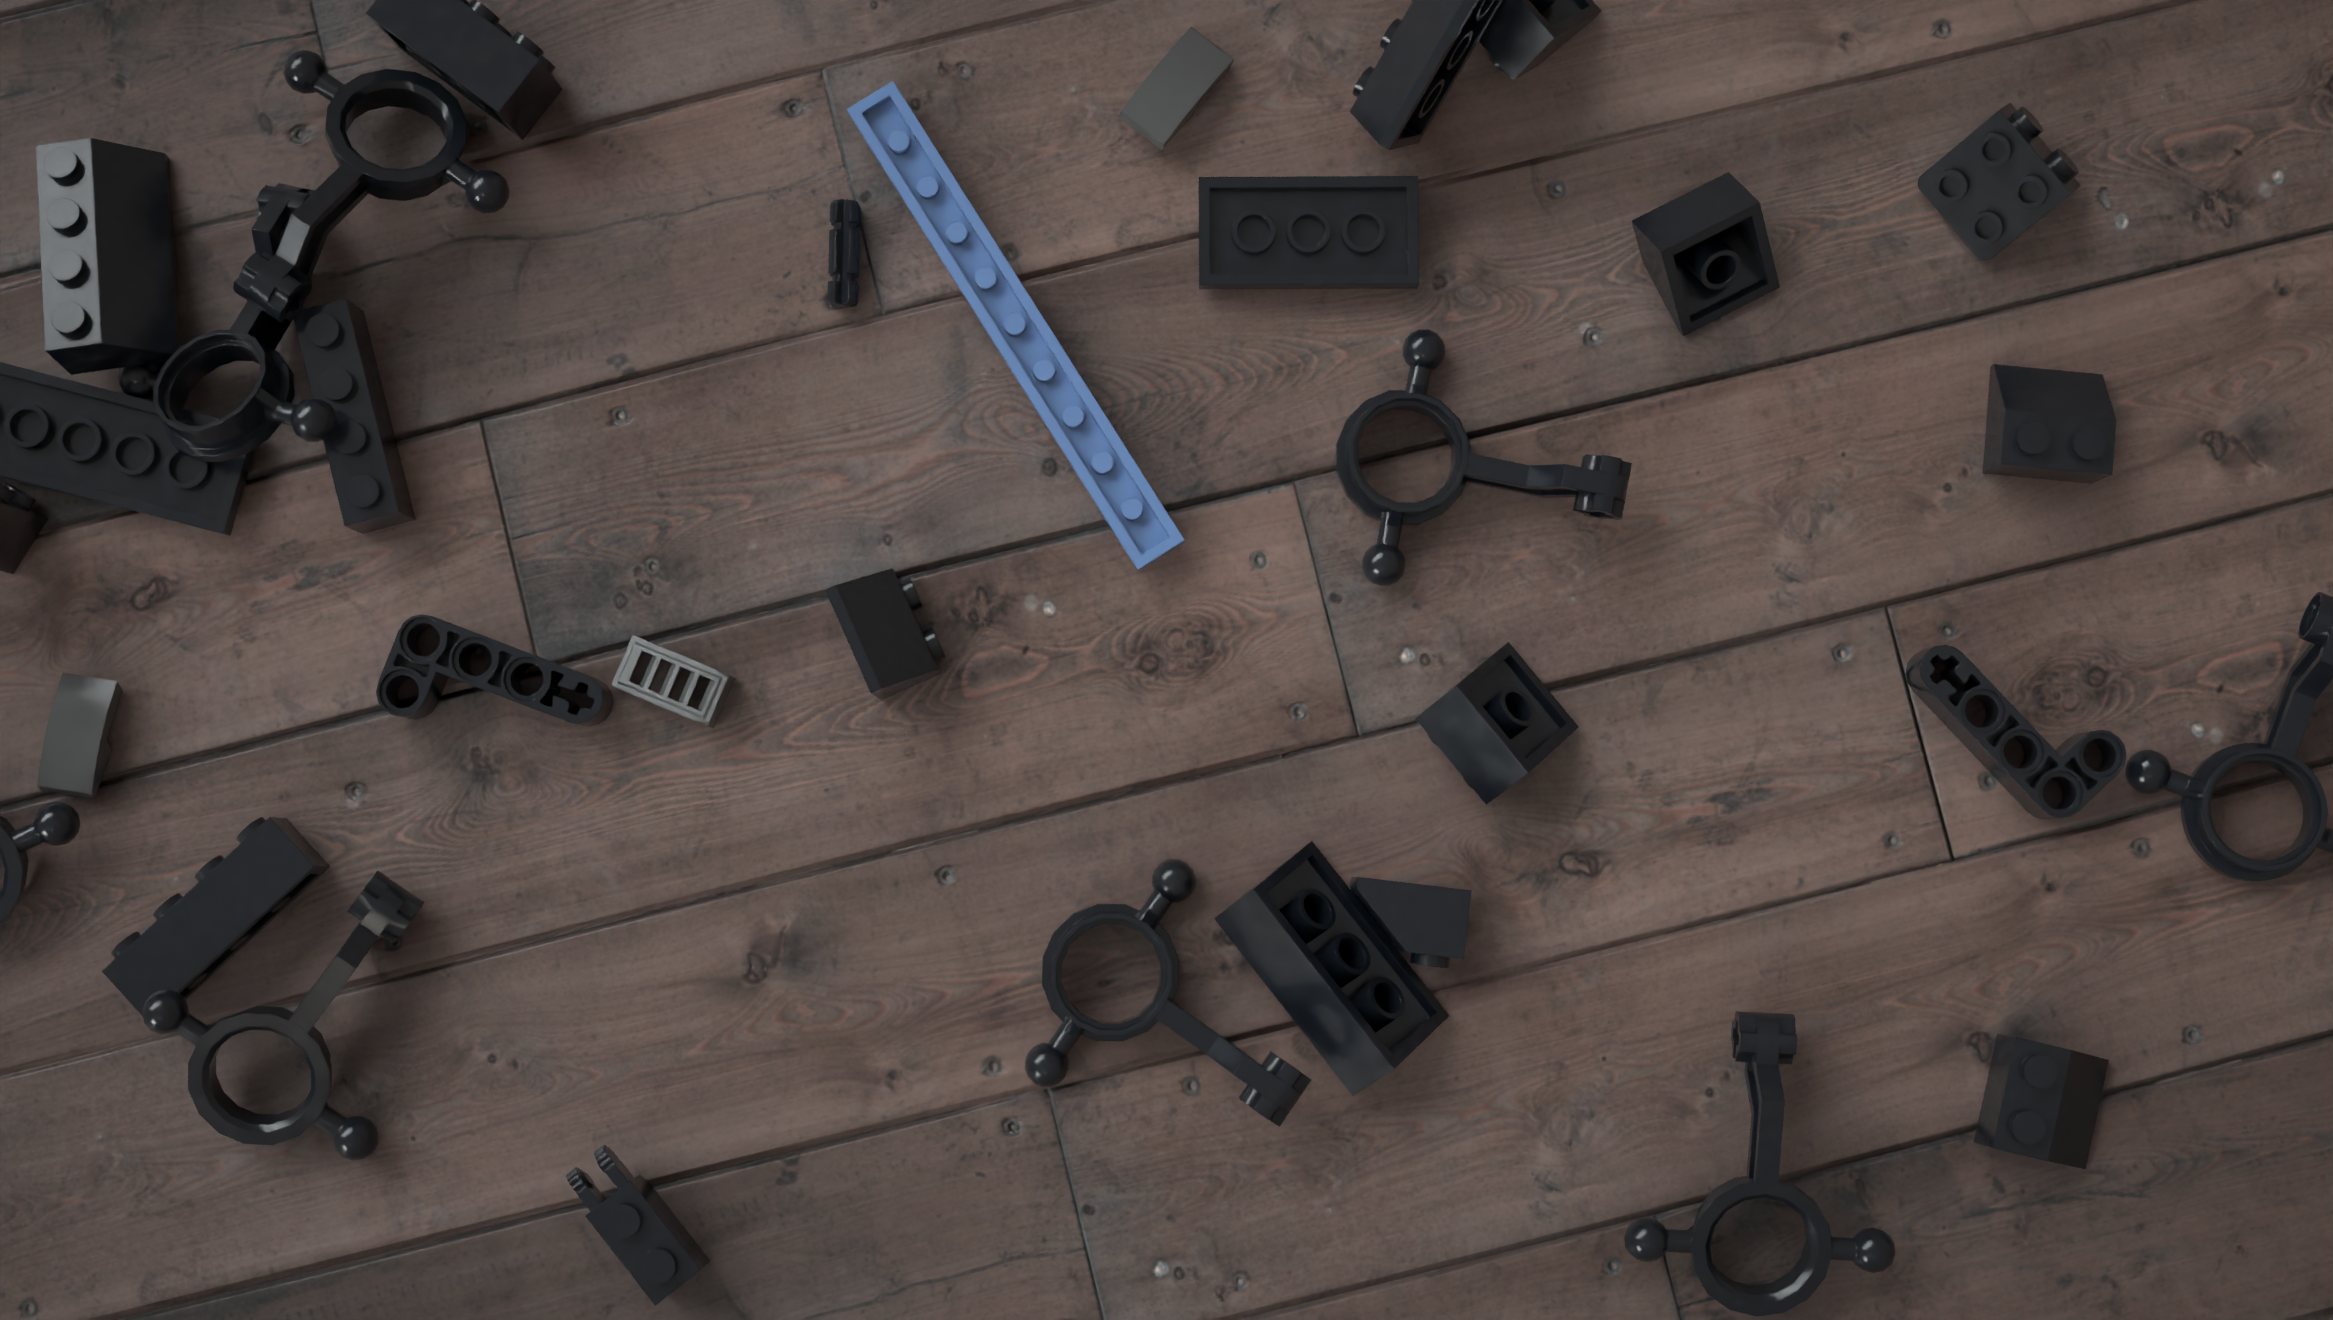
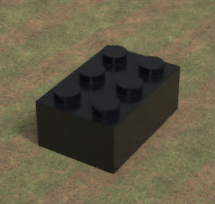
(473, 56)

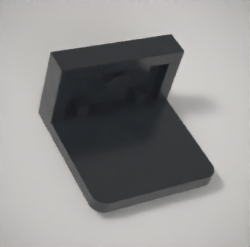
(1999, 181)

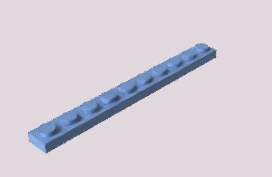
(1015, 326)

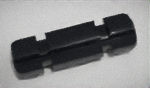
(844, 253)

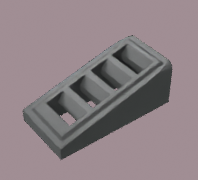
(712, 700)

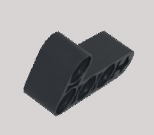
(501, 678)
(2004, 722)

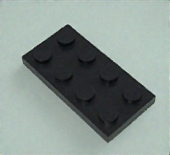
(1308, 232)

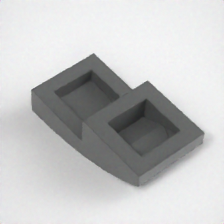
(1176, 88)
(76, 735)

